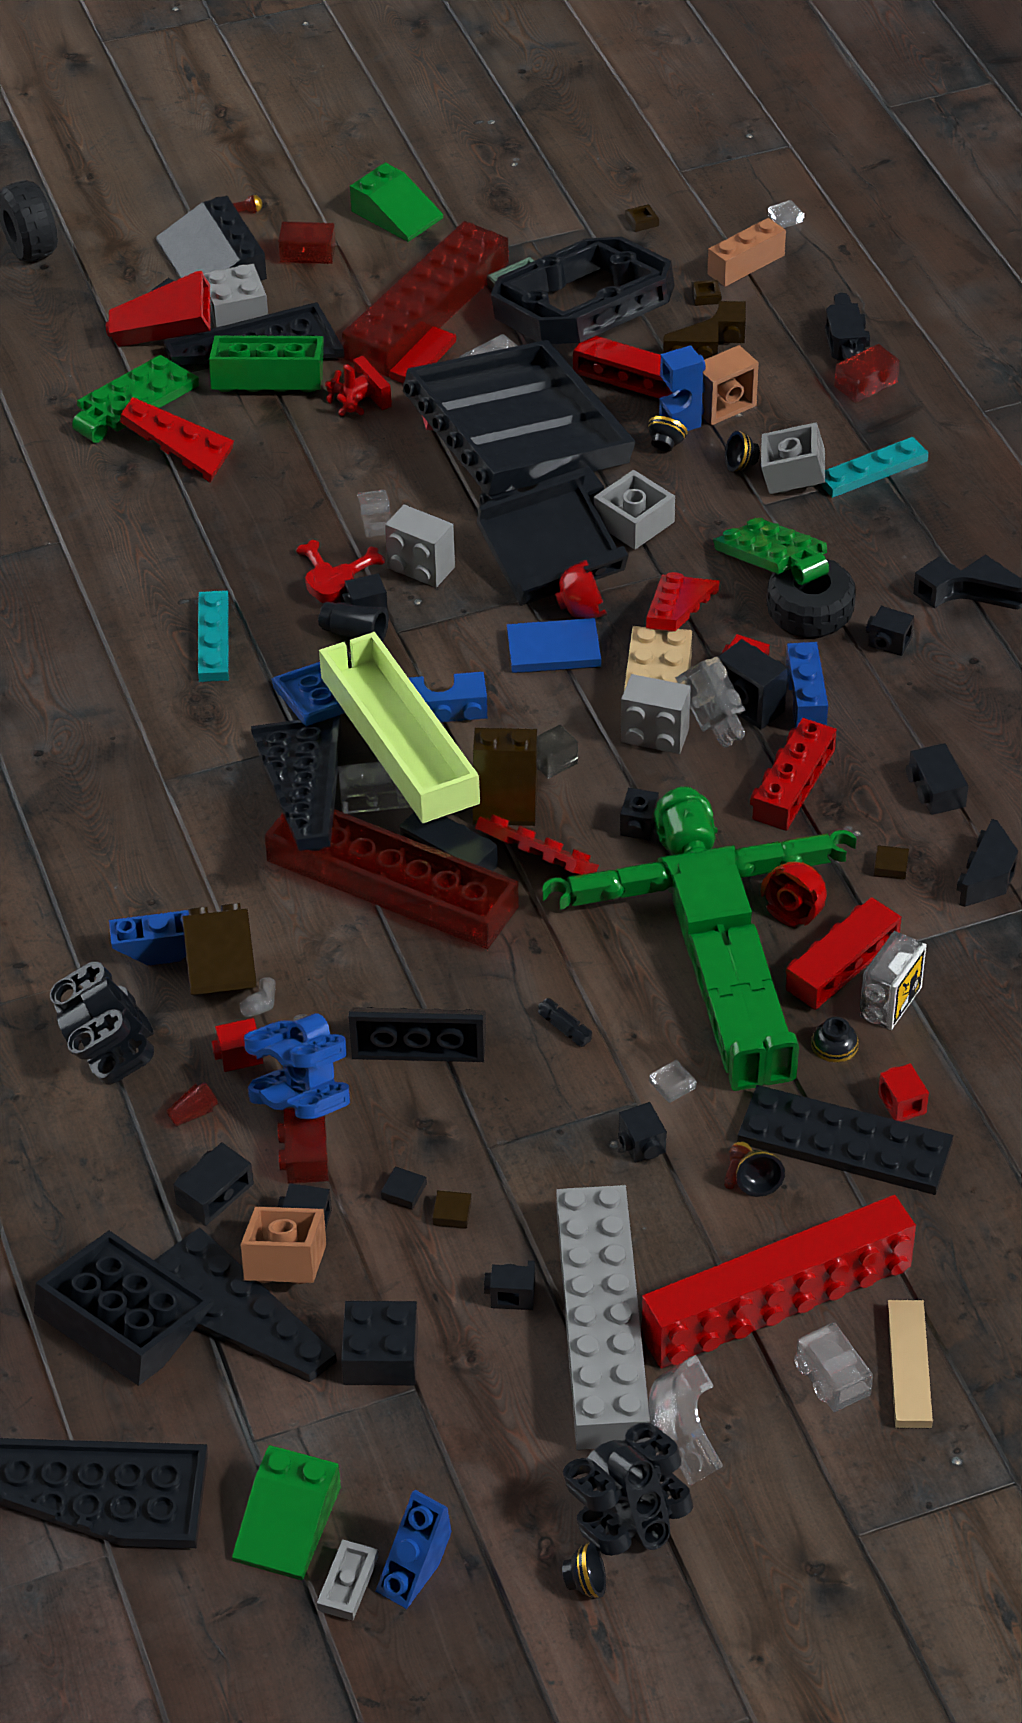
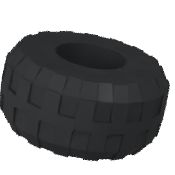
(27, 221)
(813, 607)

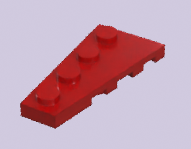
(190, 442)
(677, 598)
(551, 849)

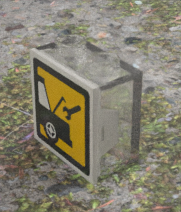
(892, 980)

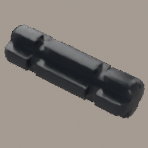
(565, 1022)

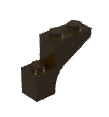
(724, 327)

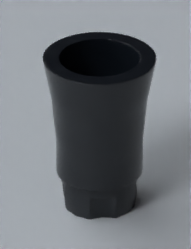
(353, 619)

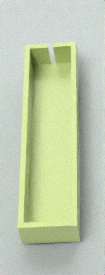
(400, 728)

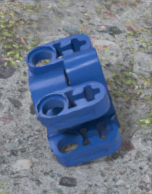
(308, 1055)

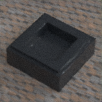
(403, 1187)

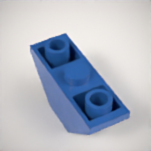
(150, 937)
(415, 1550)

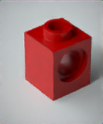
(903, 1092)

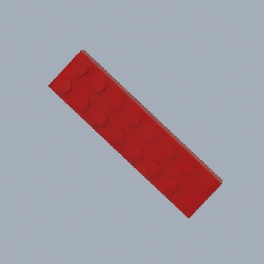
(777, 1281)

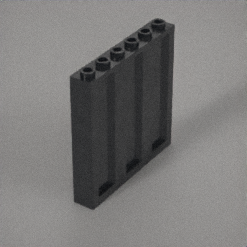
(517, 416)

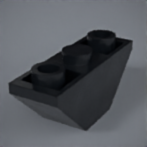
(988, 868)

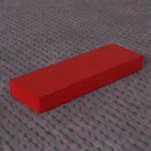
(425, 351)

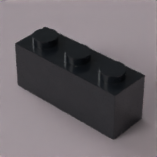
(452, 839)

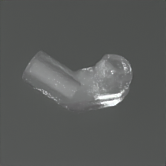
(260, 1001)

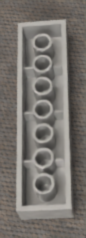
(601, 1314)

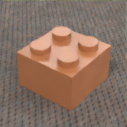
(729, 384)
(283, 1245)

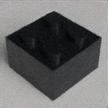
(758, 682)
(380, 1343)

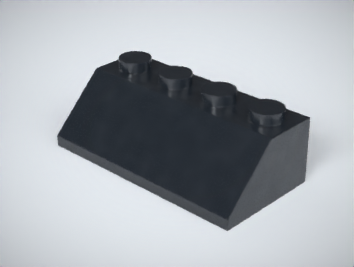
(417, 1034)

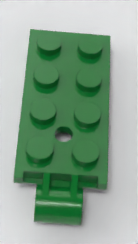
(152, 382)
(776, 549)

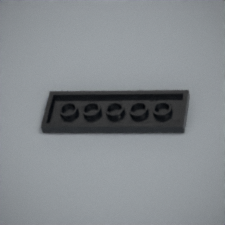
(846, 1139)

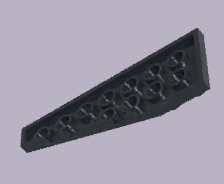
(108, 1488)

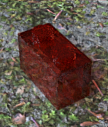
(307, 242)
(867, 373)
(305, 1148)

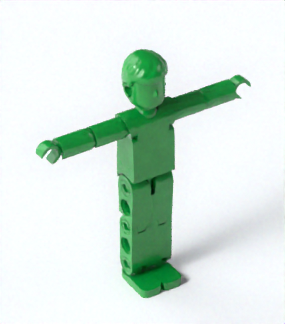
(717, 926)

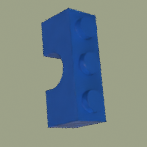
(683, 375)
(807, 682)
(461, 702)

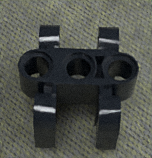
(113, 1030)
(629, 1490)

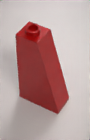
(163, 313)

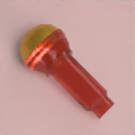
(251, 204)
(737, 1152)

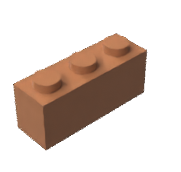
(746, 252)

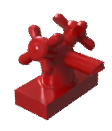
(359, 383)

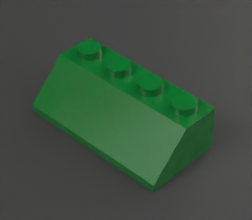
(266, 363)

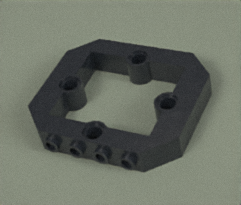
(640, 280)

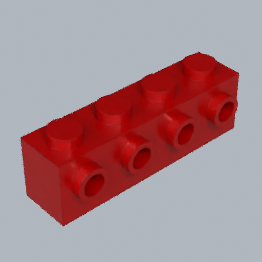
(620, 366)
(793, 773)
(841, 953)

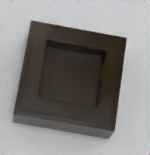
(642, 218)
(706, 292)
(891, 862)
(452, 1209)

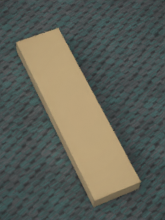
(909, 1364)

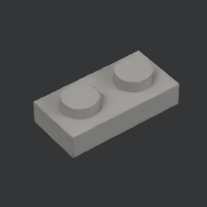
(347, 1580)

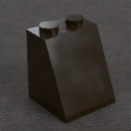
(507, 774)
(219, 949)

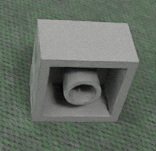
(236, 295)
(793, 458)
(635, 509)
(420, 545)
(655, 713)

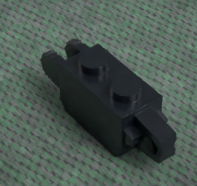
(845, 328)

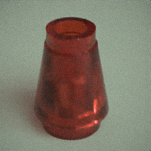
(193, 1104)

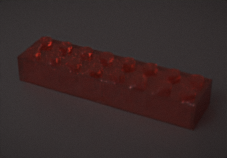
(426, 296)
(403, 877)

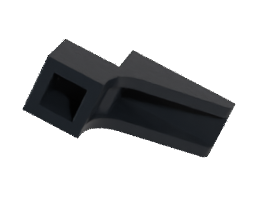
(980, 581)

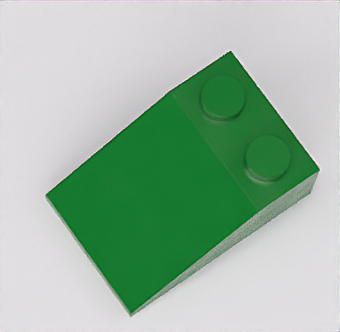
(393, 202)
(287, 1512)

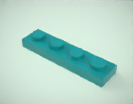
(874, 466)
(213, 636)

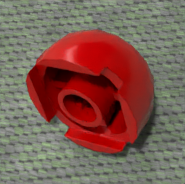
(580, 593)
(794, 893)

